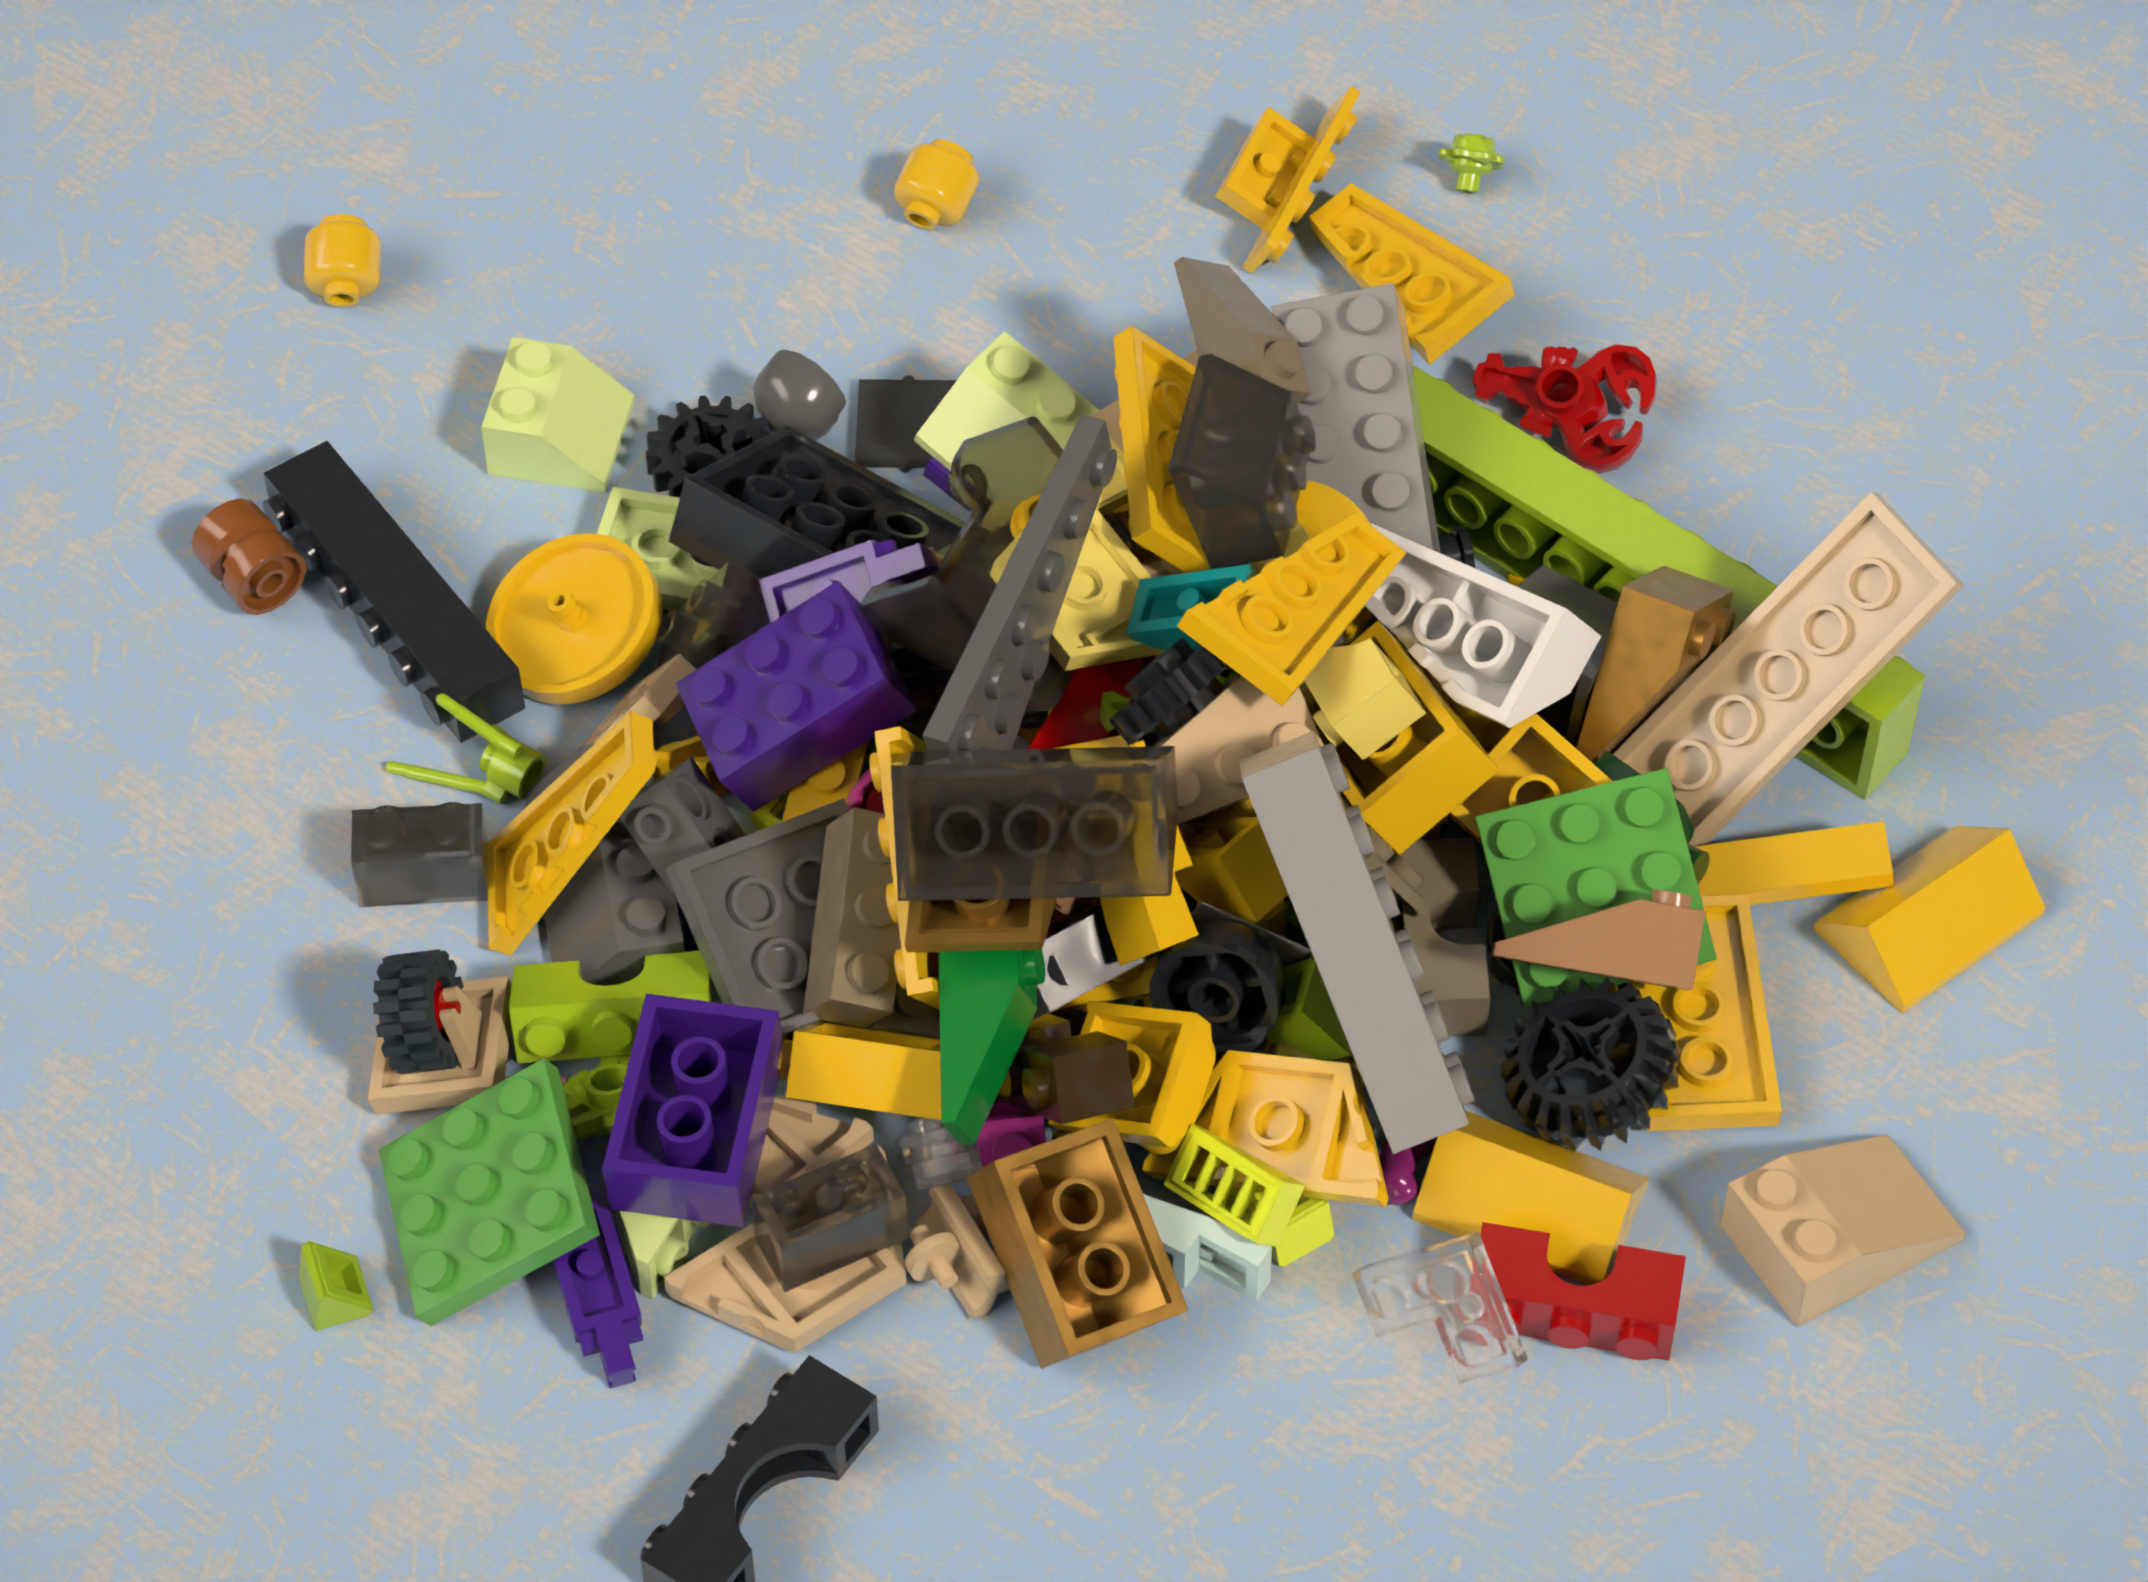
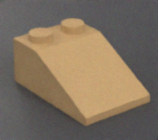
(1835, 1223)

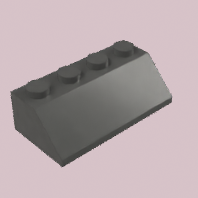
(611, 906)

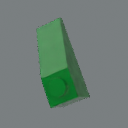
(983, 1020)

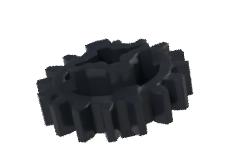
(699, 439)
(1169, 691)

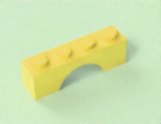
(1356, 687)

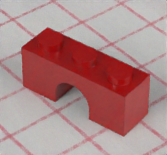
(1624, 1313)

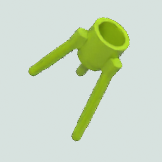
(507, 761)

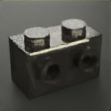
(714, 617)
(419, 854)
(830, 1217)

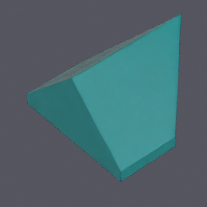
(1165, 599)

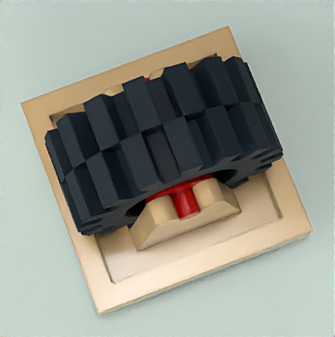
(436, 1033)

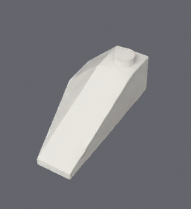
(1482, 636)

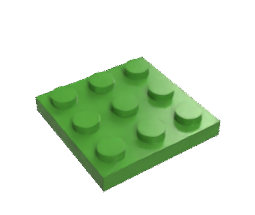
(1583, 857)
(488, 1192)

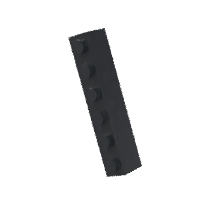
(391, 589)

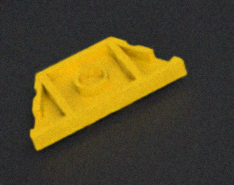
(1295, 1117)

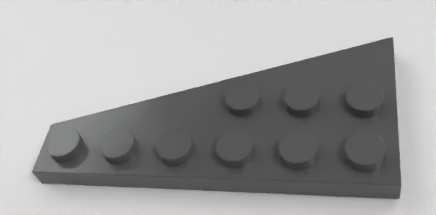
(1011, 640)

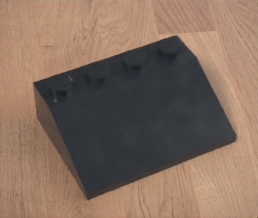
(796, 503)

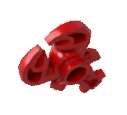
(1573, 399)

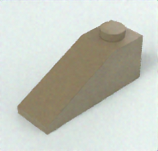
(1238, 326)

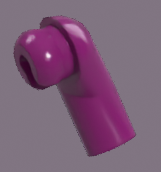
(1398, 1170)

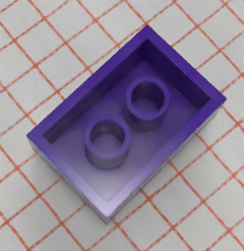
(795, 697)
(694, 1110)

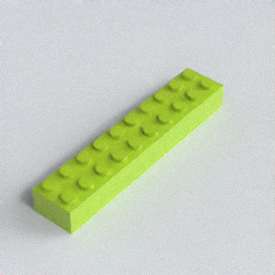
(1541, 509)

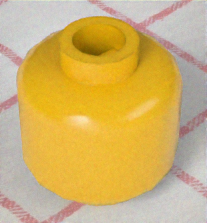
(936, 184)
(342, 260)

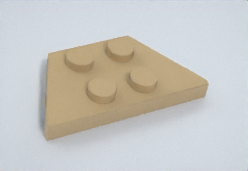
(741, 1290)

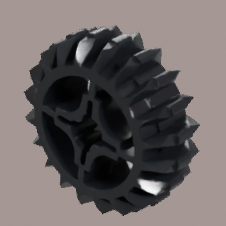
(1576, 1068)

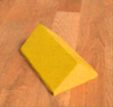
(1939, 917)
(1531, 1184)

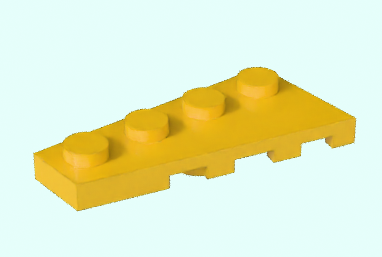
(561, 828)

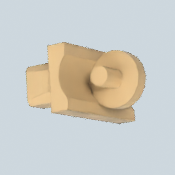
(955, 1251)

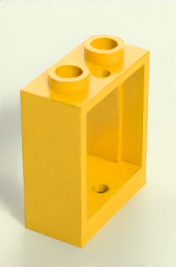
(863, 1069)

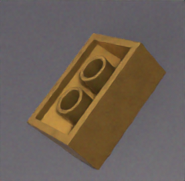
(1076, 1242)

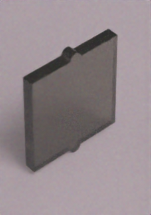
(890, 418)

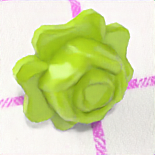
(1471, 158)

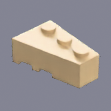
(1228, 730)

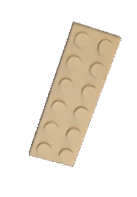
(1792, 664)

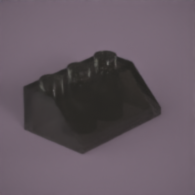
(1240, 463)

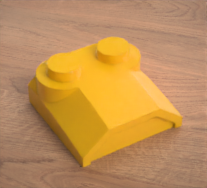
(1169, 1071)

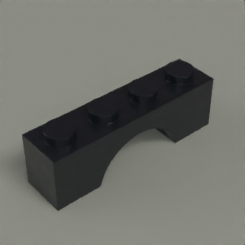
(809, 1429)

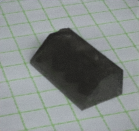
(1035, 823)

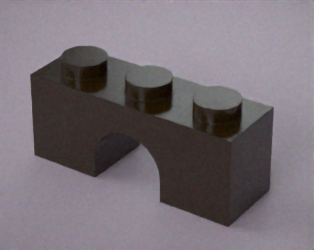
(1068, 1075)

